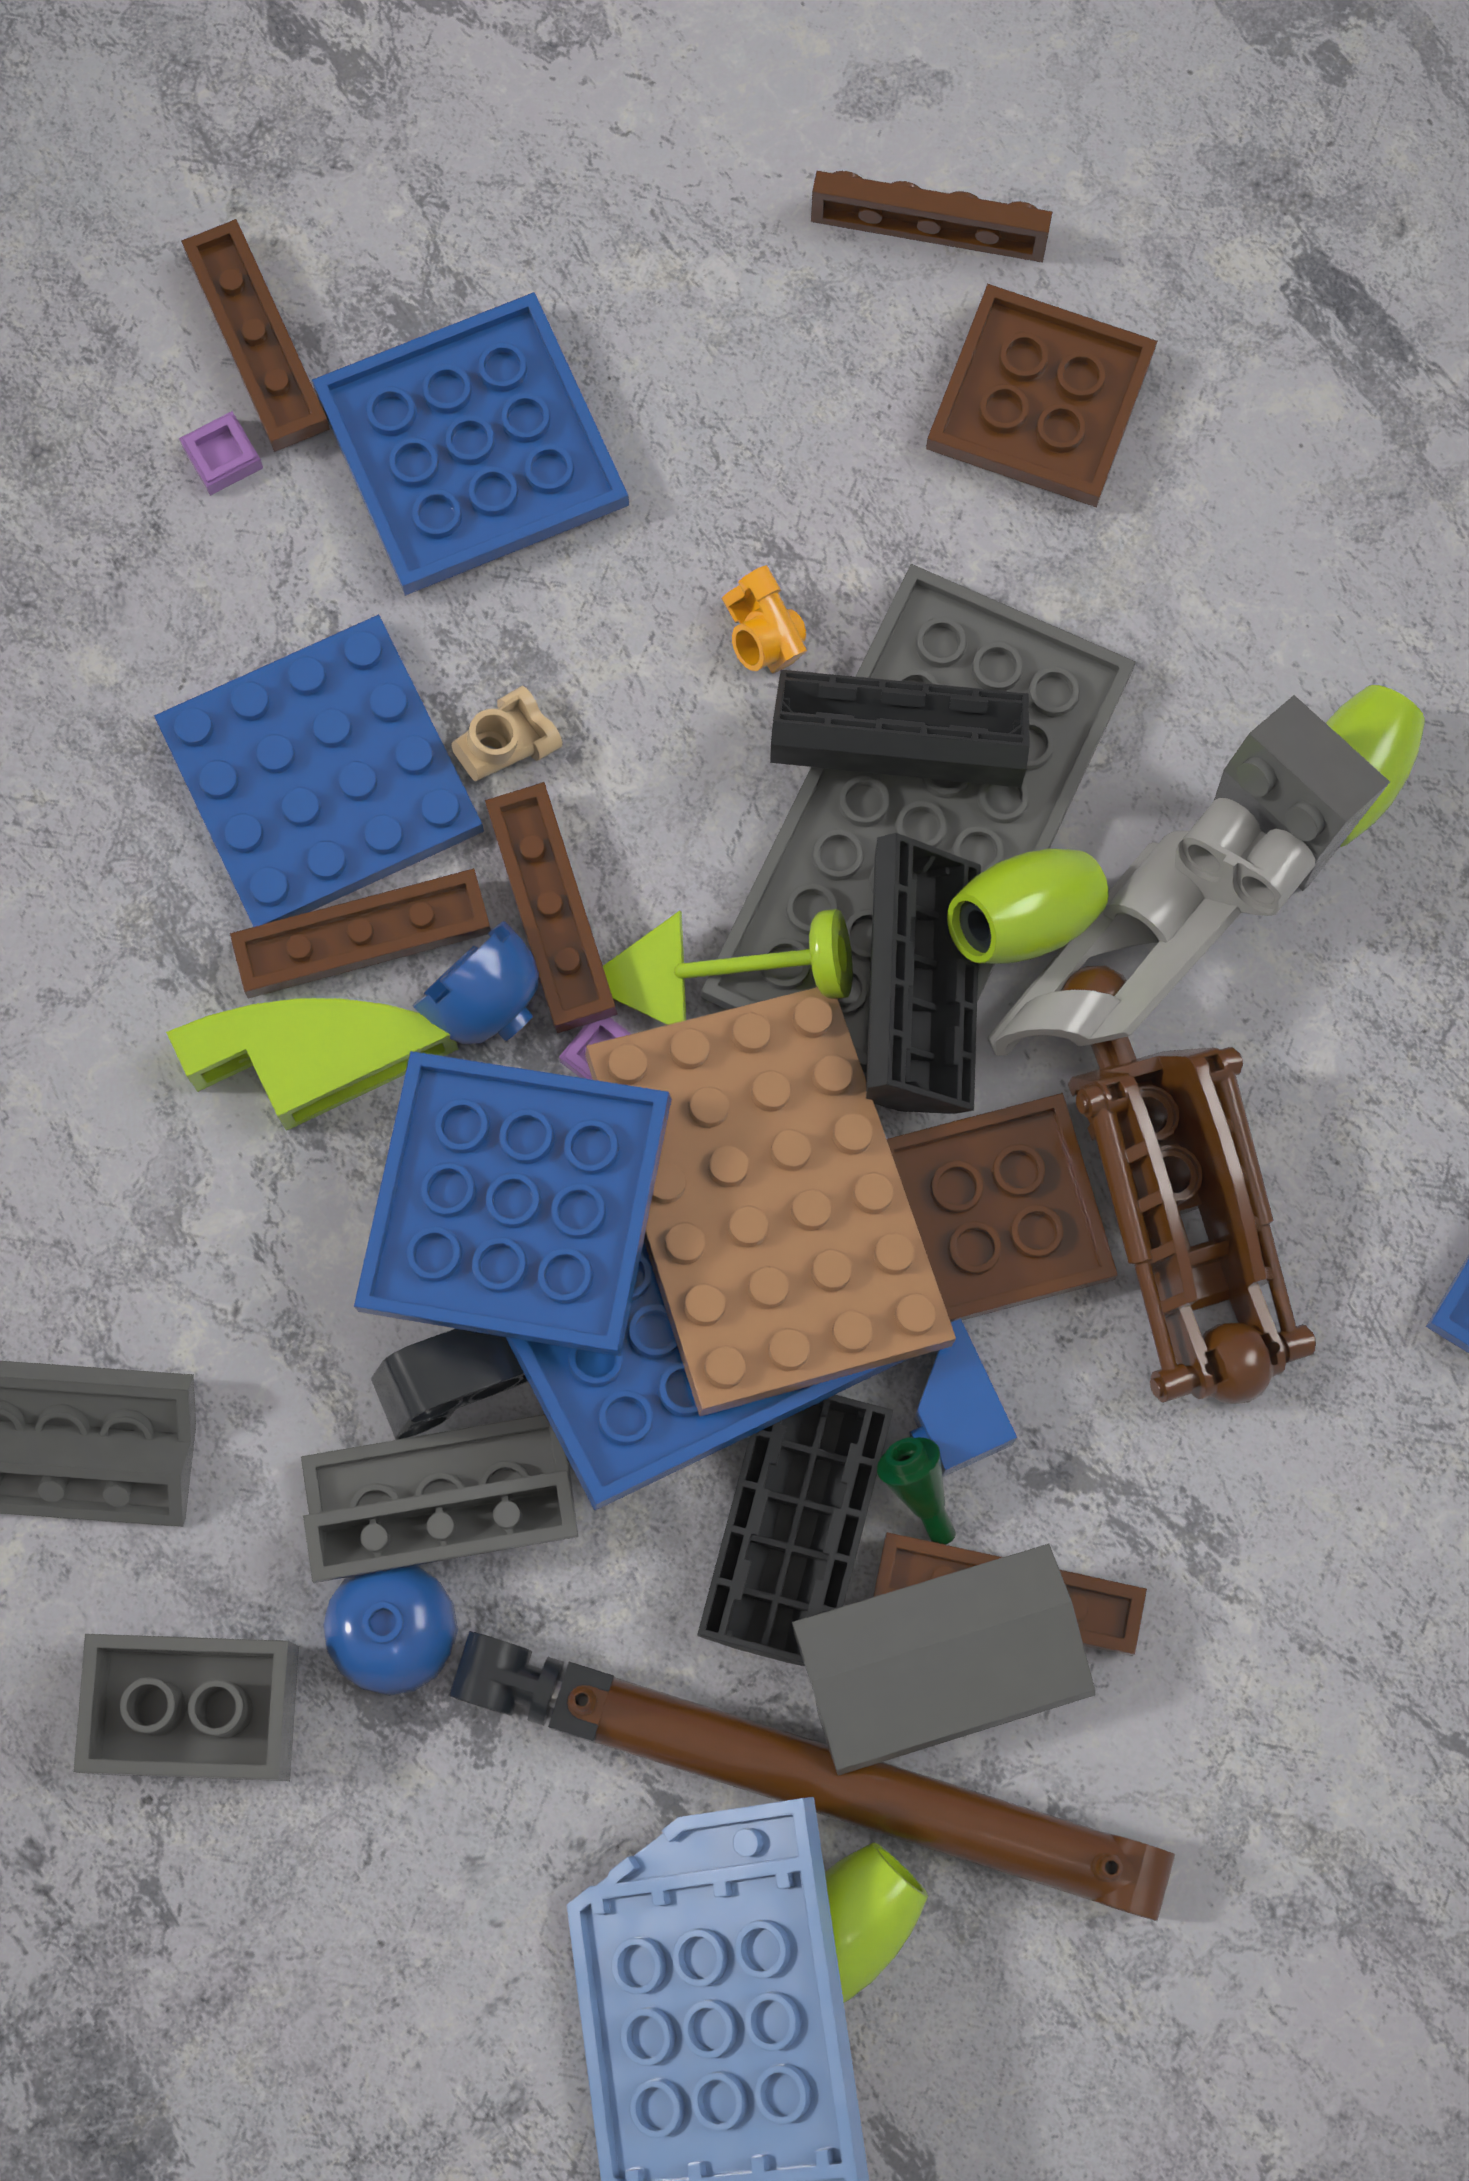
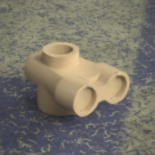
(513, 730)

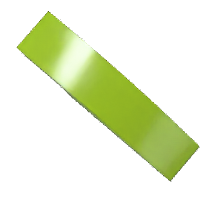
(307, 1050)

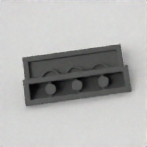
(96, 1443)
(436, 1498)
(944, 1658)

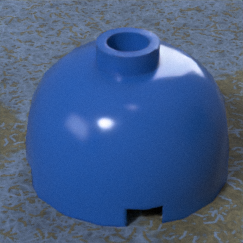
(484, 990)
(390, 1629)

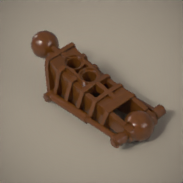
(1186, 1125)

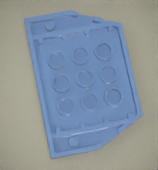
(718, 2006)

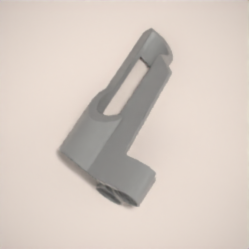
(1173, 896)

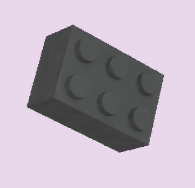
(186, 1707)

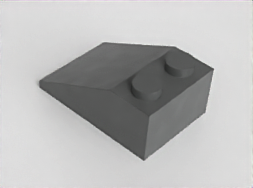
(1302, 781)

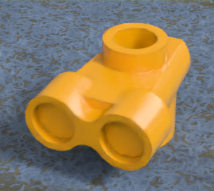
(766, 630)

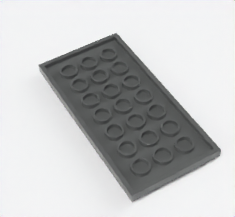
(830, 835)

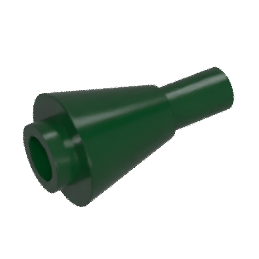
(915, 1475)

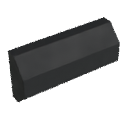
(901, 728)
(920, 983)
(794, 1525)

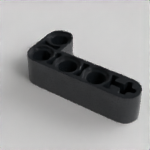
(440, 1374)

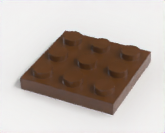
(1041, 395)
(1004, 1207)

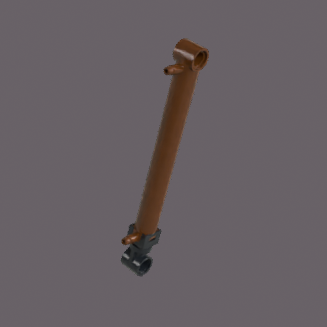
(792, 1767)

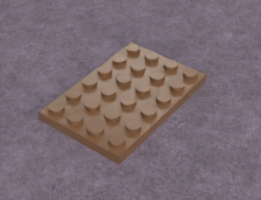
(776, 1203)

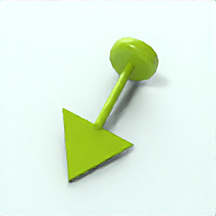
(653, 969)

